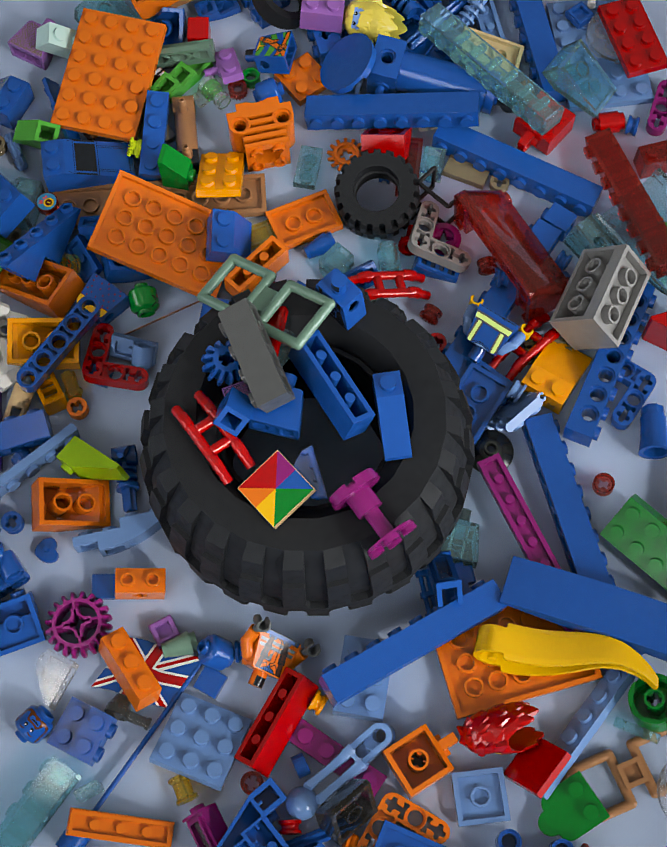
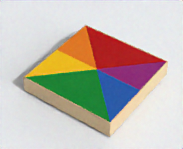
(276, 489)

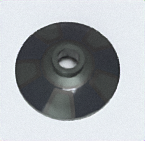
(499, 442)

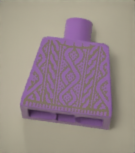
(24, 45)

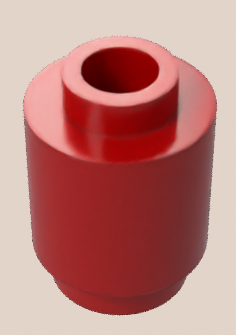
(612, 120)

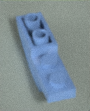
(111, 540)

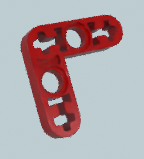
(105, 368)

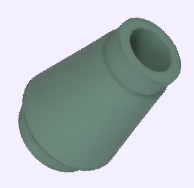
(181, 645)

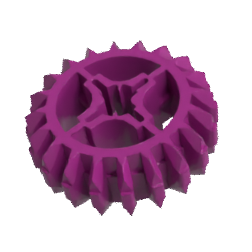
(68, 626)

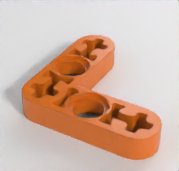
(384, 814)

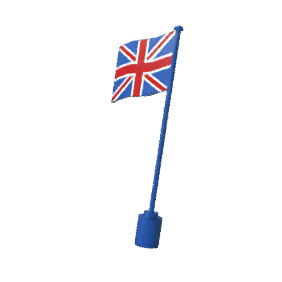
(173, 676)

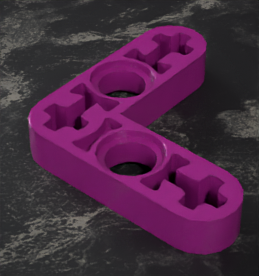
(655, 113)

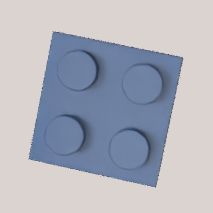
(480, 797)

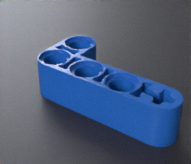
(11, 573)

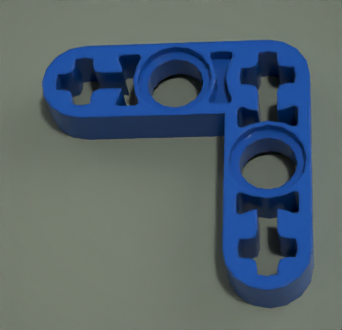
(633, 383)

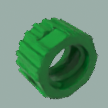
(251, 71)

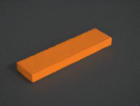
(119, 828)

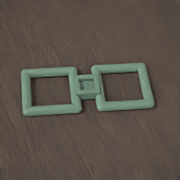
(268, 300)

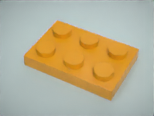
(220, 175)

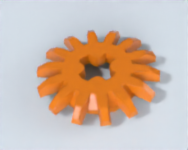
(338, 151)

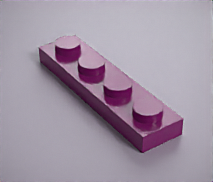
(324, 749)

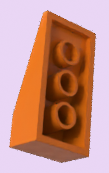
(51, 293)

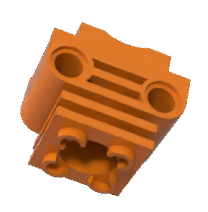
(262, 132)

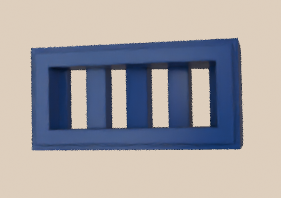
(434, 272)

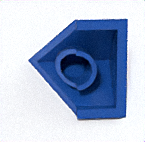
(175, 22)

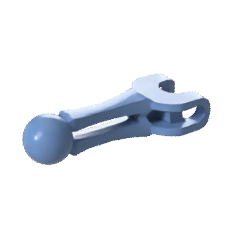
(303, 800)

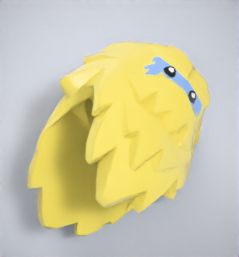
(373, 18)

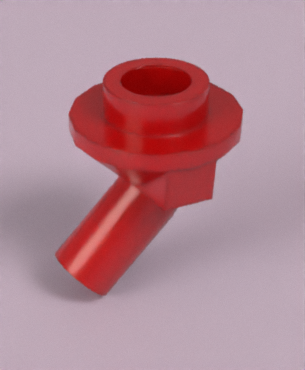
(403, 242)

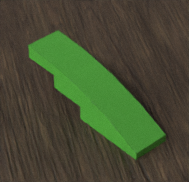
(180, 79)

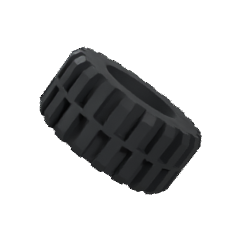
(371, 167)

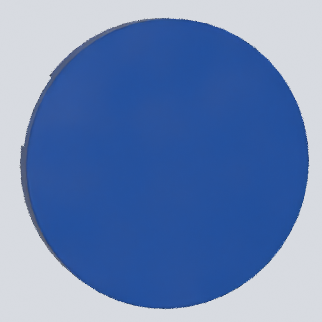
(348, 63)

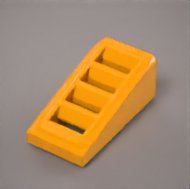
(54, 402)

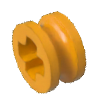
(318, 702)

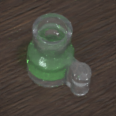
(211, 90)

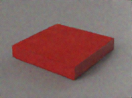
(537, 767)

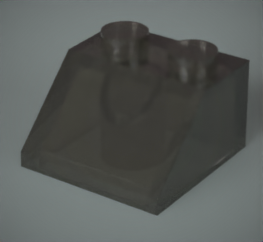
(347, 810)

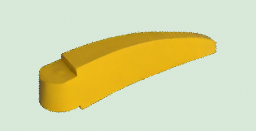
(551, 653)

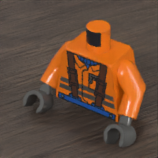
(271, 652)

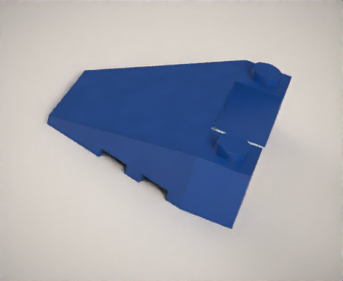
(251, 823)

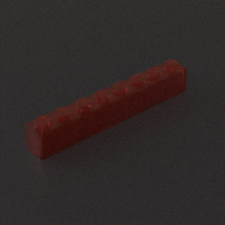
(630, 198)

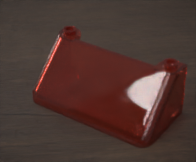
(514, 248)

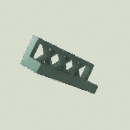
(187, 52)

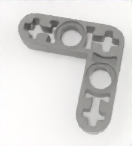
(429, 244)

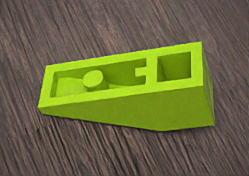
(88, 462)

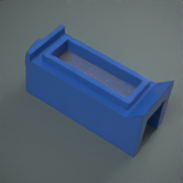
(444, 576)

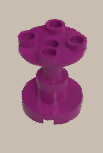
(366, 505)

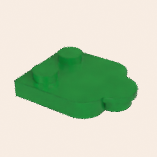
(571, 809)

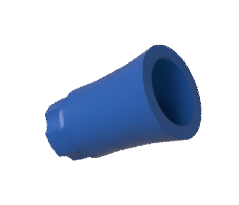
(653, 432)

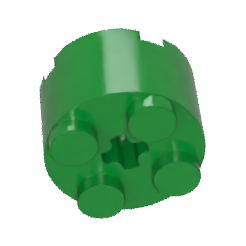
(640, 700)

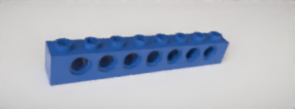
(579, 429)

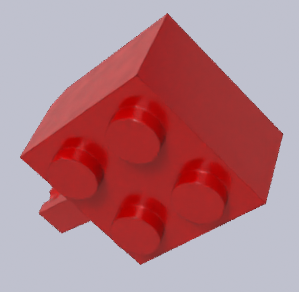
(549, 140)

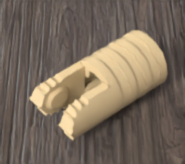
(20, 400)

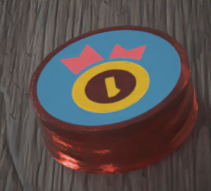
(47, 203)

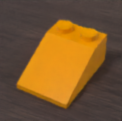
(27, 335)
(556, 374)

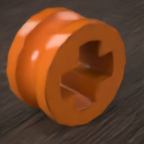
(76, 401)

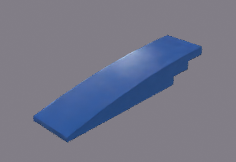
(587, 605)

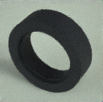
(277, 16)

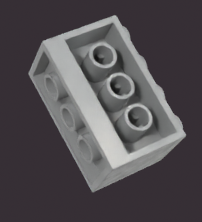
(600, 297)

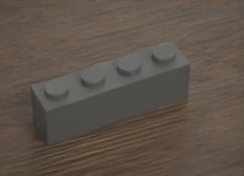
(255, 356)

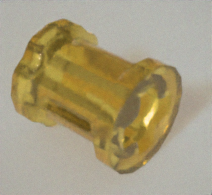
(183, 789)

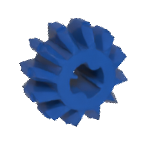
(213, 364)

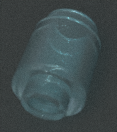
(388, 256)

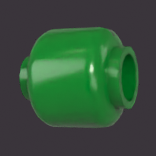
(143, 300)

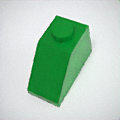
(175, 168)

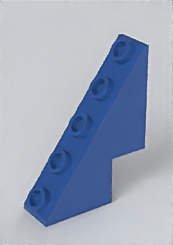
(41, 243)

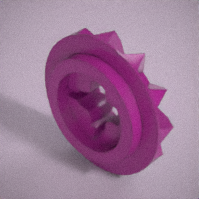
(451, 234)

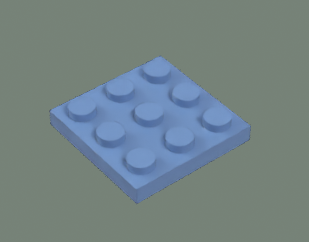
(200, 741)

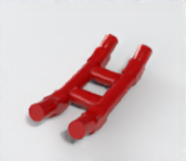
(399, 277)
(524, 355)
(210, 452)

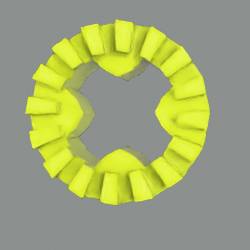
(135, 147)

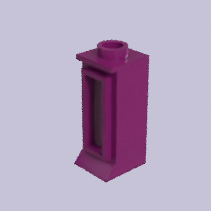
(206, 825)

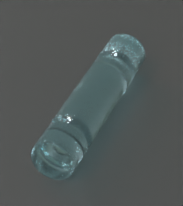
(637, 730)

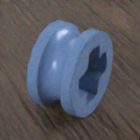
(516, 391)

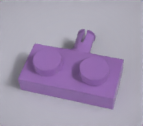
(226, 66)

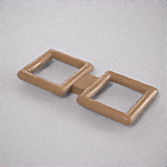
(626, 774)

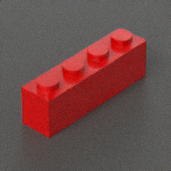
(276, 722)

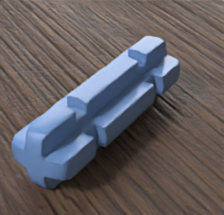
(16, 152)

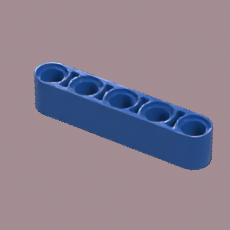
(63, 333)

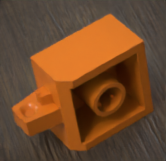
(425, 745)

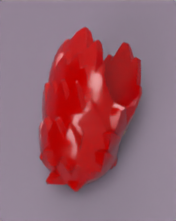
(500, 729)

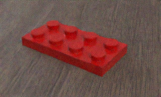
(632, 37)

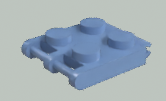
(513, 415)

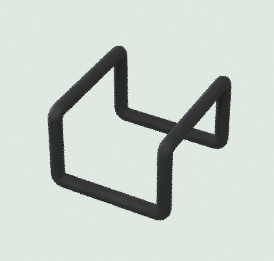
(428, 190)

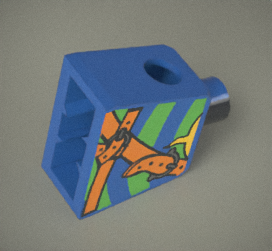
(274, 53)

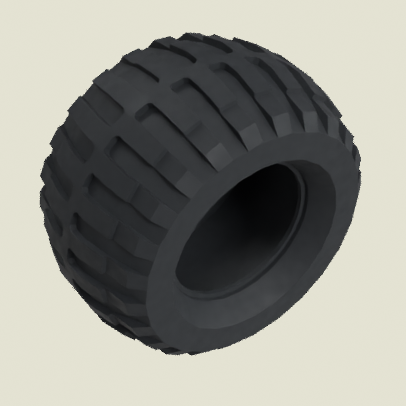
(317, 553)

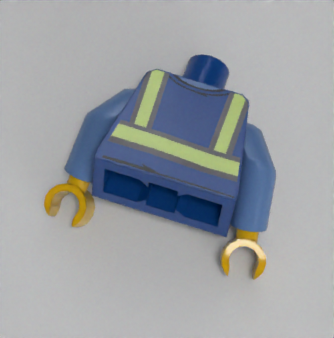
(490, 332)

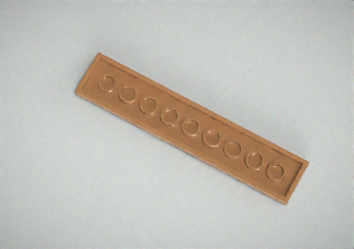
(250, 204)

